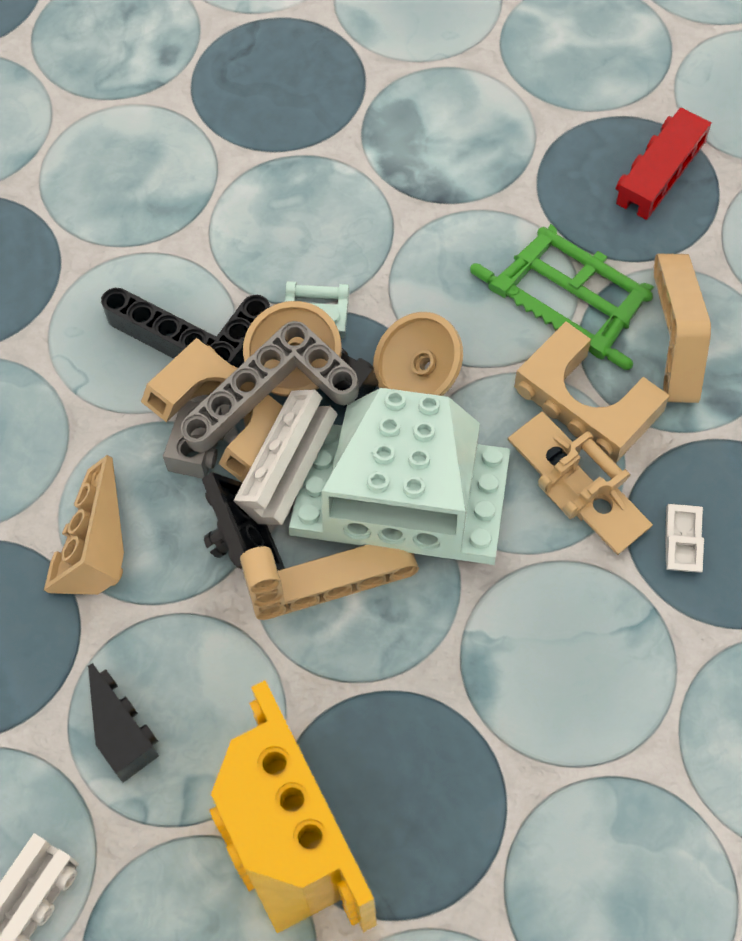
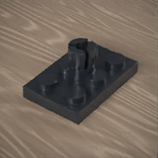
(235, 529)

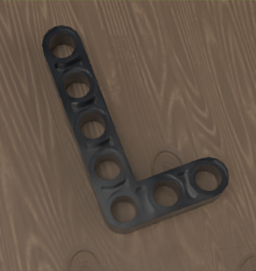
(161, 323)

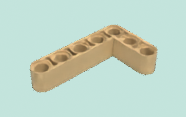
(687, 326)
(320, 580)

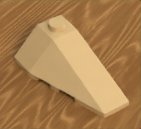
(94, 538)

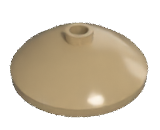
(274, 318)
(410, 346)

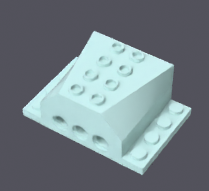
(406, 479)

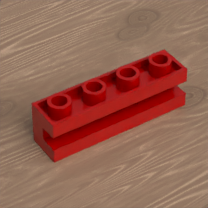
(663, 162)

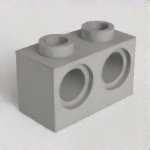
(177, 448)

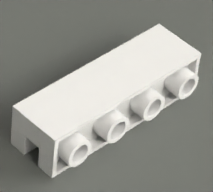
(285, 458)
(32, 887)

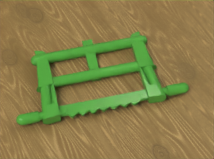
(530, 257)

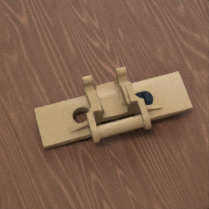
(572, 489)

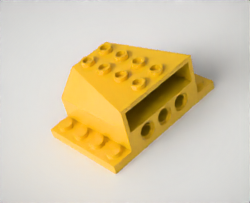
(282, 826)

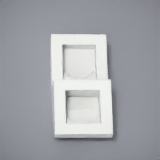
(684, 538)

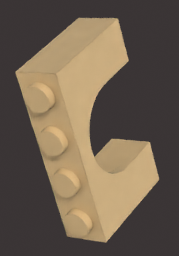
(198, 373)
(612, 427)

